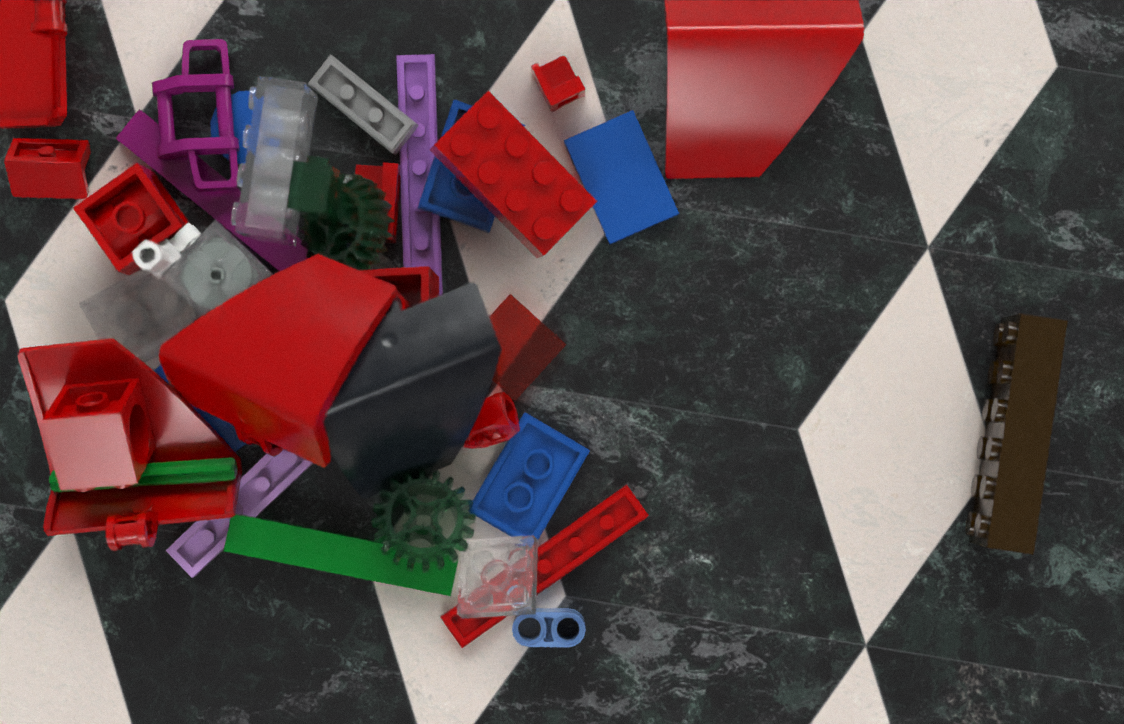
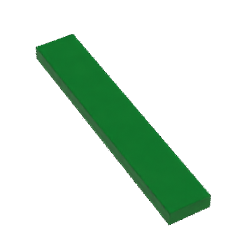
(331, 554)

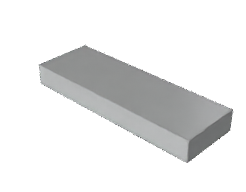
(363, 104)

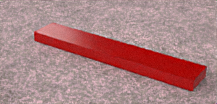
(564, 553)

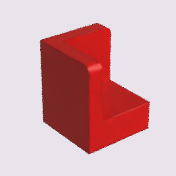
(558, 83)

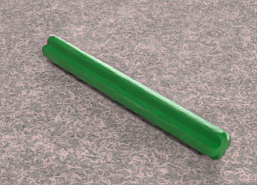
(177, 473)

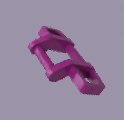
(190, 147)

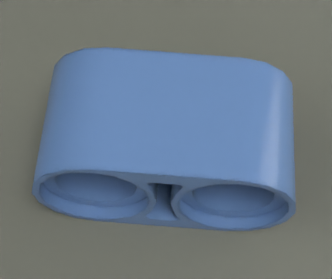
(549, 635)

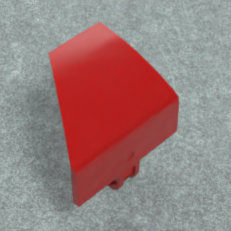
(32, 63)
(748, 78)
(279, 353)
(179, 434)

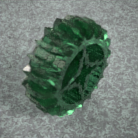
(365, 211)
(414, 507)

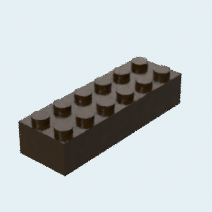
(1016, 432)

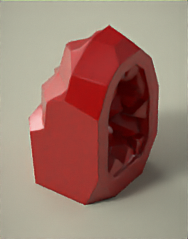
(495, 422)

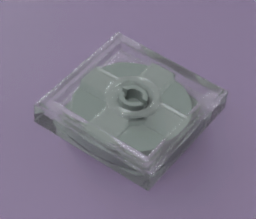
(214, 270)

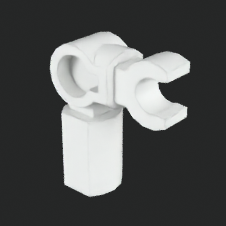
(161, 256)

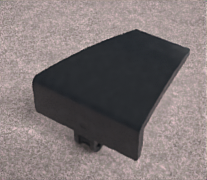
(414, 390)

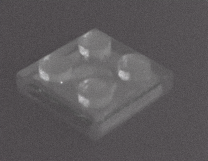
(498, 577)

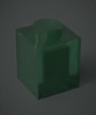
(313, 186)

